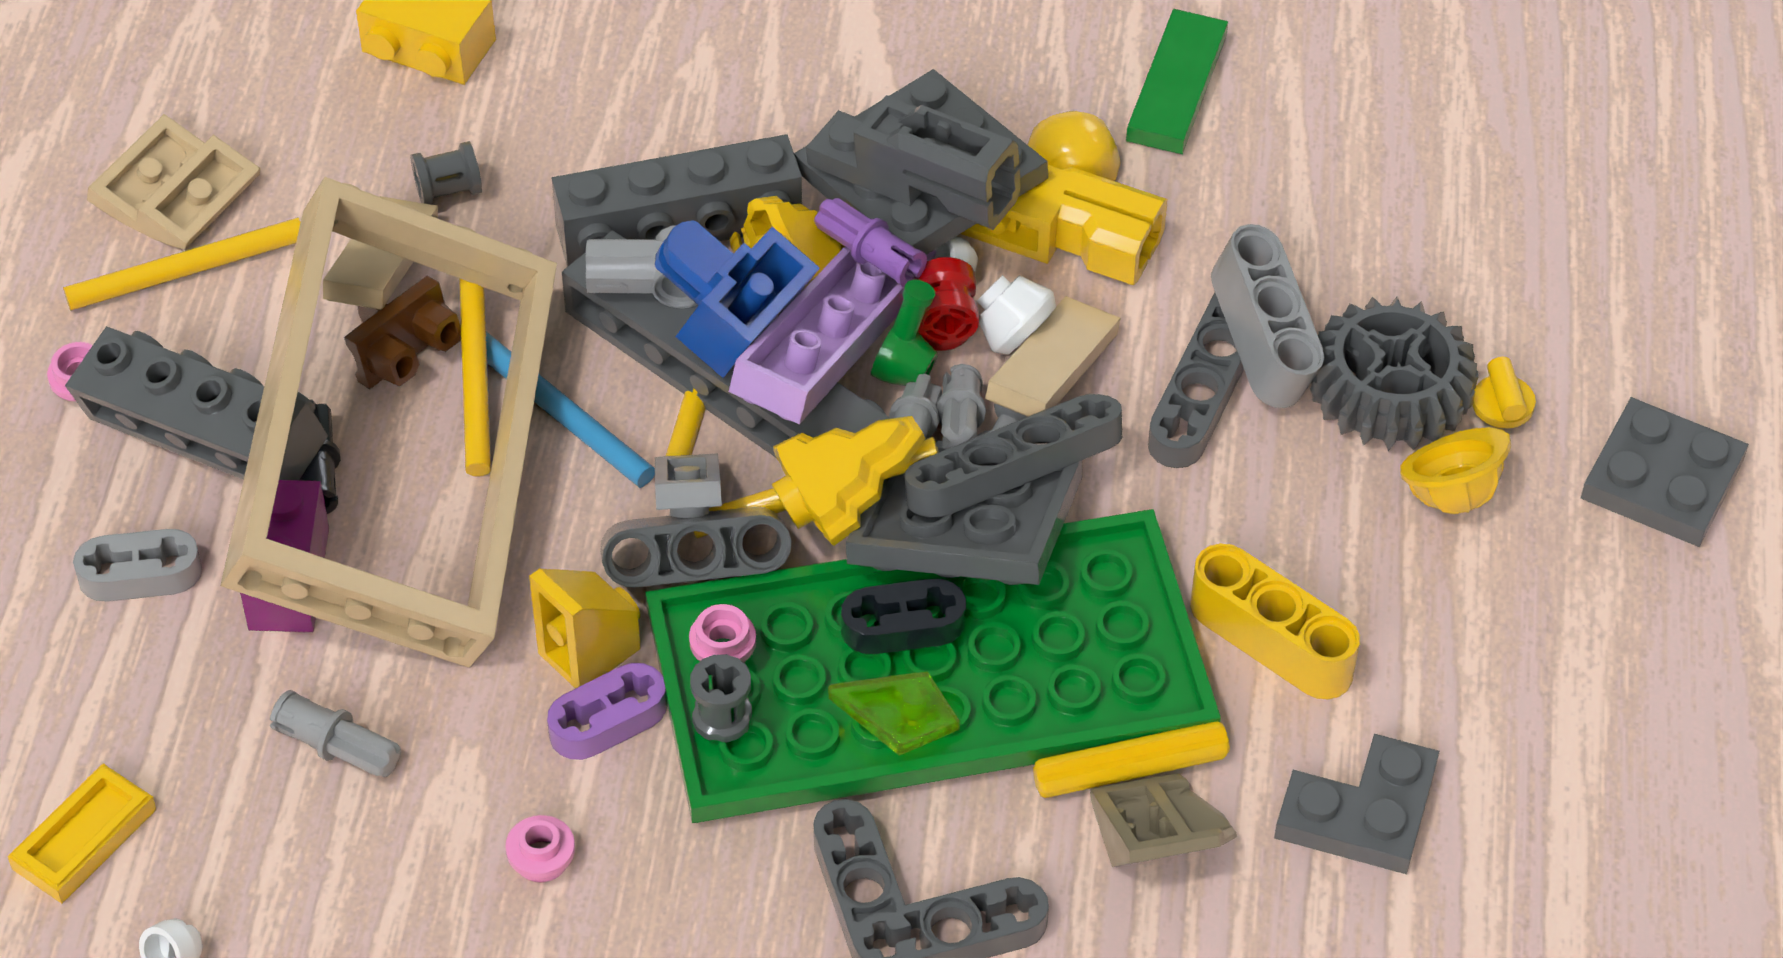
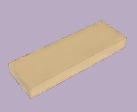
(368, 274)
(1053, 358)

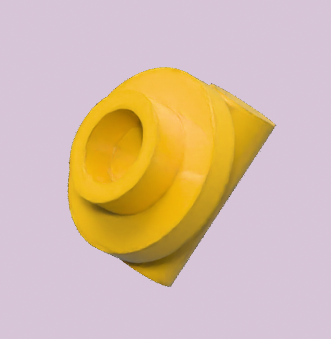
(1502, 397)

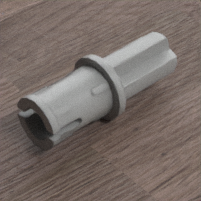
(920, 402)
(961, 405)
(334, 734)

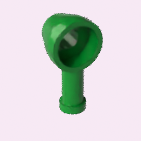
(904, 349)

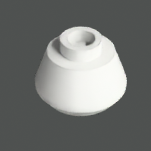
(1013, 312)

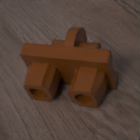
(392, 337)

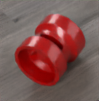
(953, 311)

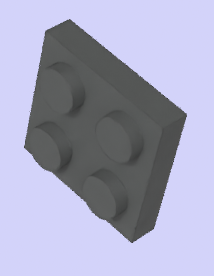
(1664, 471)

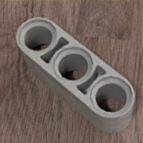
(1267, 316)

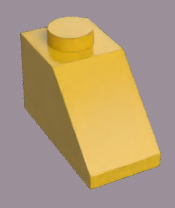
(582, 623)

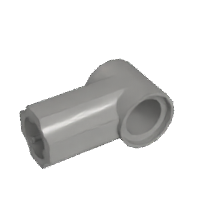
(631, 268)

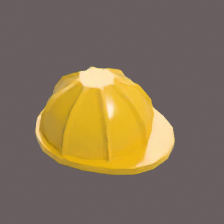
(1458, 469)

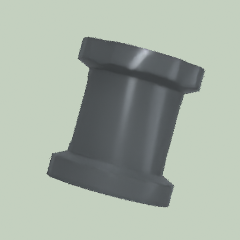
(446, 173)
(729, 690)

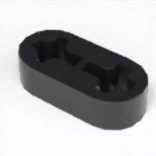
(903, 616)

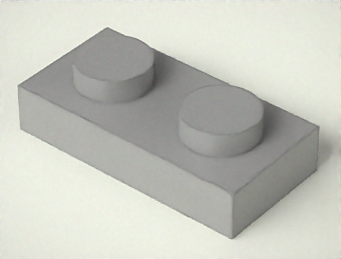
(687, 484)

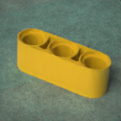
(1274, 621)

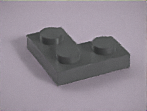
(1368, 821)

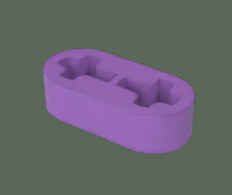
(606, 711)

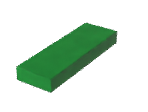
(1177, 81)

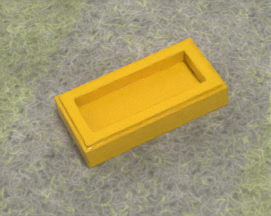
(82, 833)

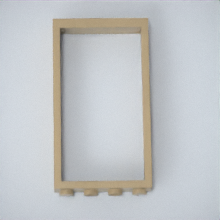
(337, 590)

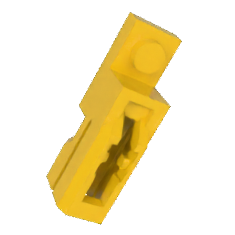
(1085, 215)

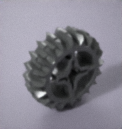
(1393, 386)

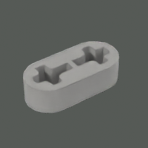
(137, 565)

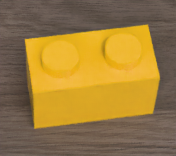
(429, 35)

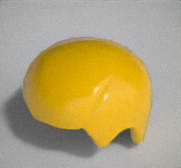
(1077, 142)

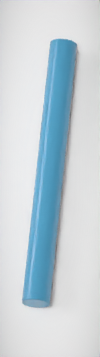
(577, 420)

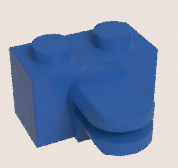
(733, 292)

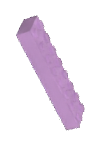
(818, 337)

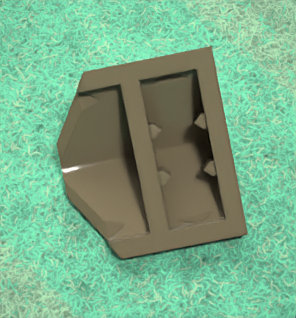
(1156, 820)

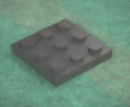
(926, 221)
(993, 540)

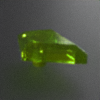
(897, 709)

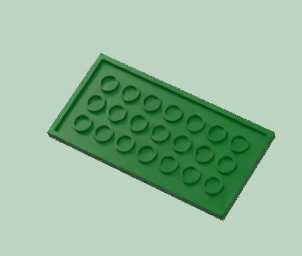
(1033, 676)

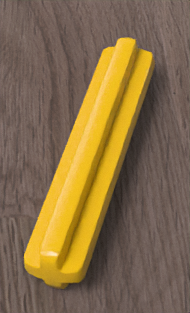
(1130, 759)

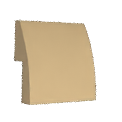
(172, 183)

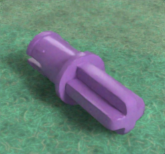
(870, 240)

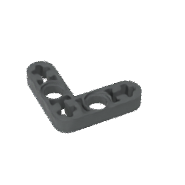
(893, 920)

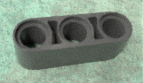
(725, 559)

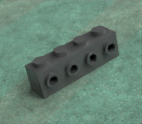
(673, 189)
(185, 403)

